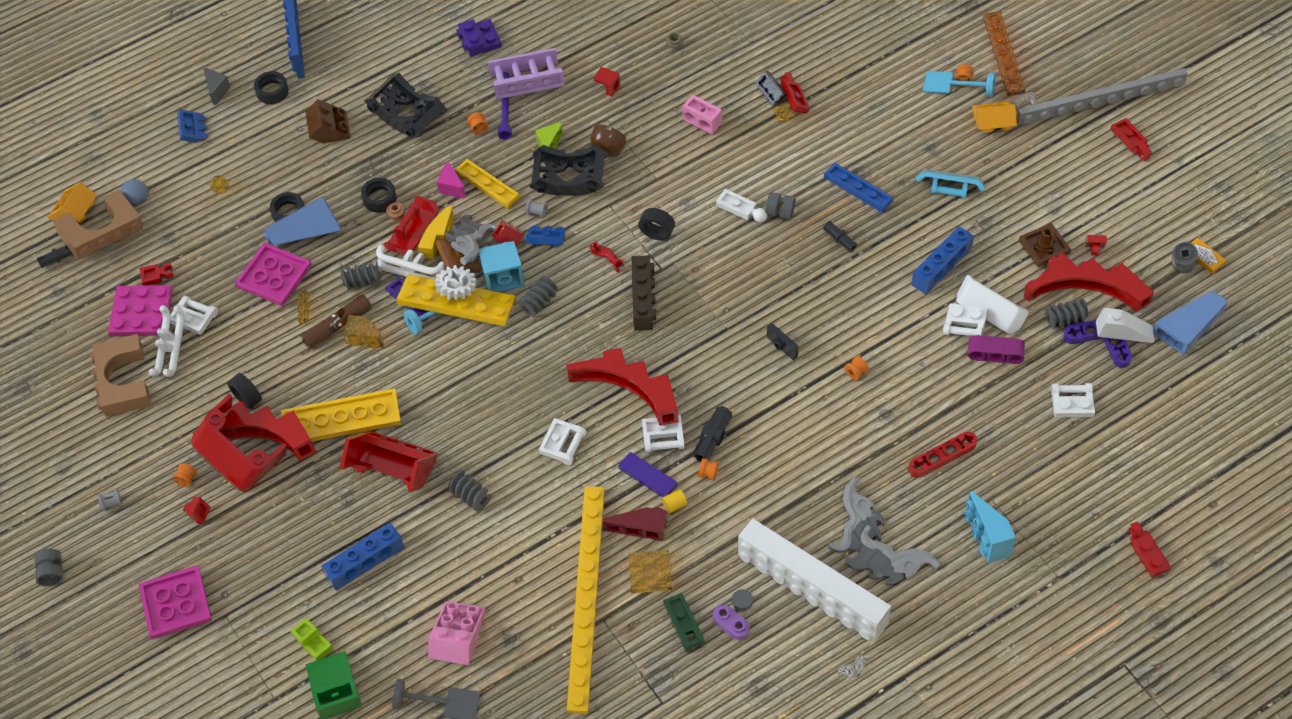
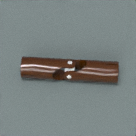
(322, 331)

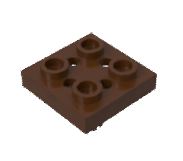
(1045, 240)

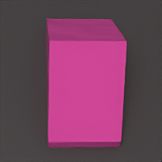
(449, 182)

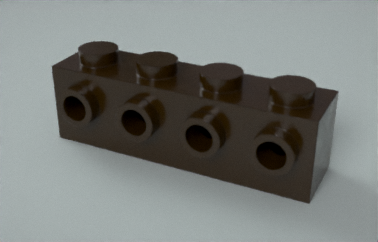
(642, 293)

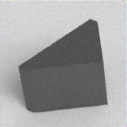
(217, 84)

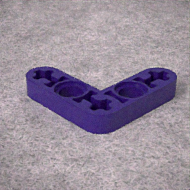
(1084, 336)

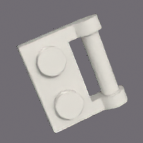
(965, 316)
(193, 320)
(1073, 405)
(652, 430)
(556, 439)

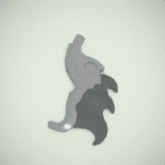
(466, 236)
(860, 516)
(886, 562)

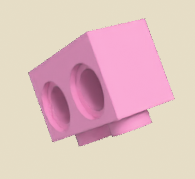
(702, 114)

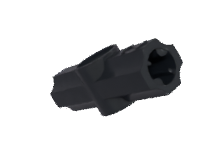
(712, 434)

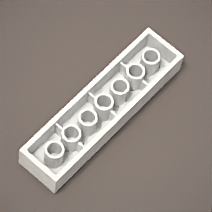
(813, 580)

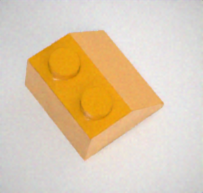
(995, 115)
(75, 201)

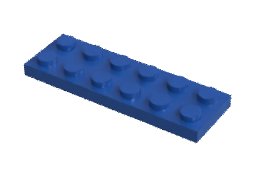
(294, 39)

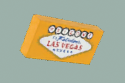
(1208, 257)

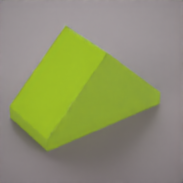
(549, 135)

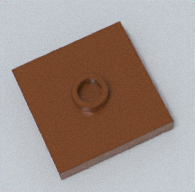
(452, 257)

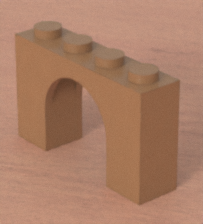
(85, 241)
(109, 356)

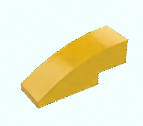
(435, 232)

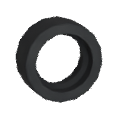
(268, 78)
(377, 184)
(284, 199)
(660, 217)
(244, 390)

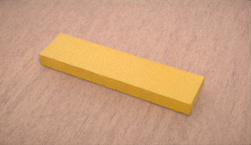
(487, 183)

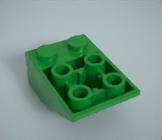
(333, 685)

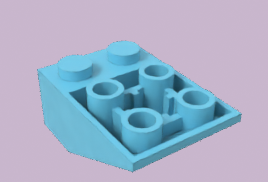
(989, 528)

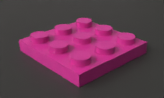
(273, 274)
(138, 311)
(175, 602)

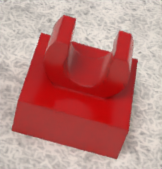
(1095, 242)
(197, 510)

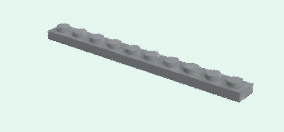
(1101, 96)

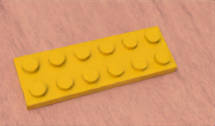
(480, 306)
(349, 415)

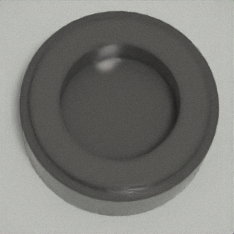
(742, 600)

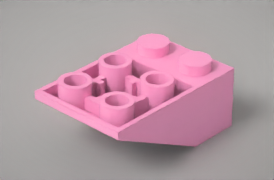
(455, 633)

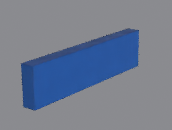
(858, 187)

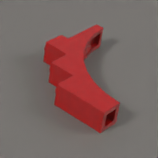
(1090, 275)
(634, 377)
(262, 424)

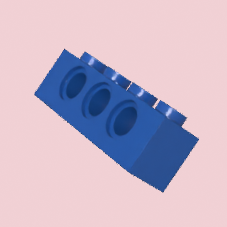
(942, 260)
(363, 556)

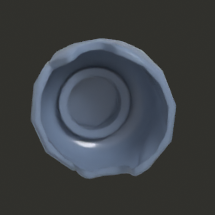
(134, 191)

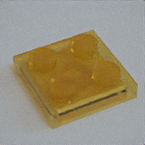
(650, 571)

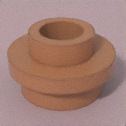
(395, 210)

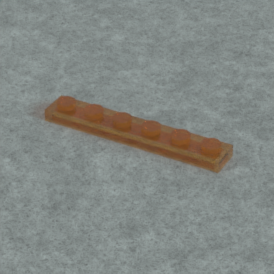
(1004, 53)

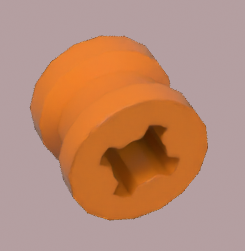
(964, 73)
(477, 123)
(856, 368)
(708, 469)
(184, 475)

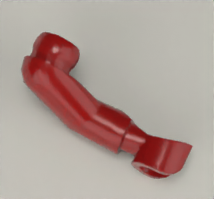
(607, 253)

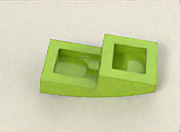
(311, 639)

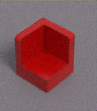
(608, 78)
(506, 233)

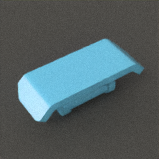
(950, 176)

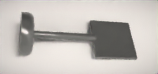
(459, 702)

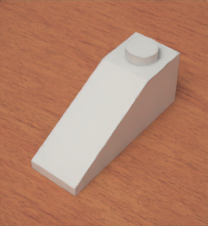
(1124, 326)

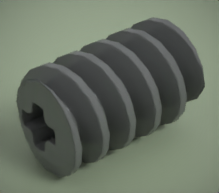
(360, 275)
(537, 296)
(1066, 312)
(469, 491)

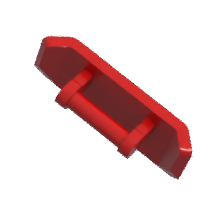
(413, 226)

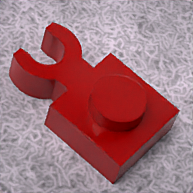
(153, 274)

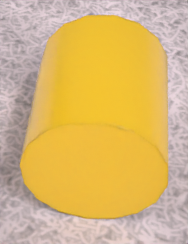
(674, 501)

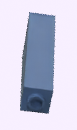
(303, 223)
(1190, 322)

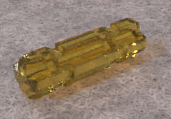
(303, 307)

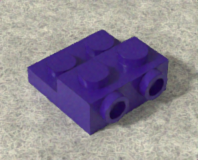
(478, 36)

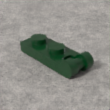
(683, 621)

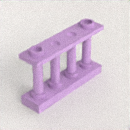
(526, 83)

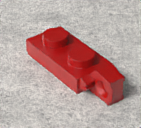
(794, 94)
(1132, 138)
(1148, 551)

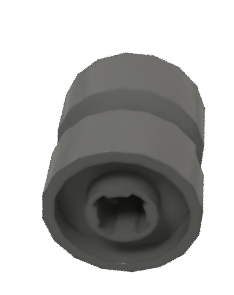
(774, 203)
(1184, 257)
(48, 567)

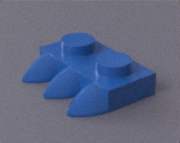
(190, 126)
(545, 235)

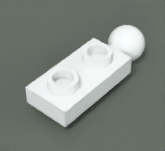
(740, 206)

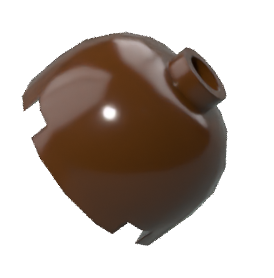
(611, 141)

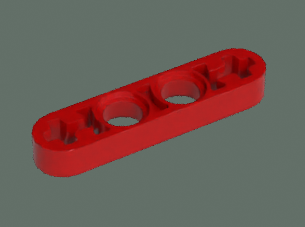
(944, 456)

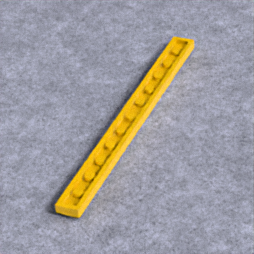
(586, 601)

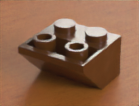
(327, 122)

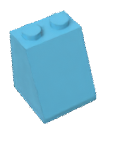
(501, 267)

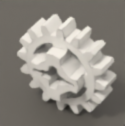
(455, 282)

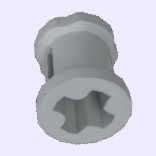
(536, 208)
(110, 499)

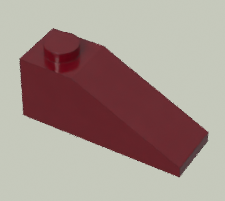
(642, 523)

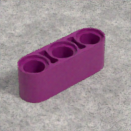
(996, 349)

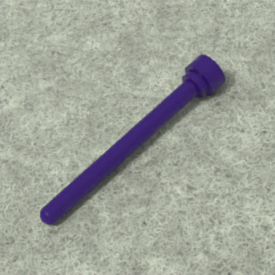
(505, 130)

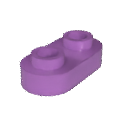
(728, 622)

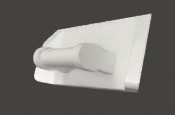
(1001, 311)

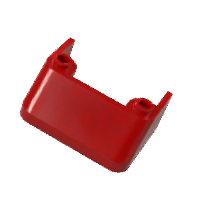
(225, 457)
(389, 457)

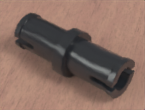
(840, 236)
(55, 255)

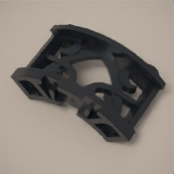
(412, 125)
(582, 184)

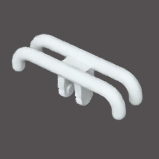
(406, 265)
(168, 342)

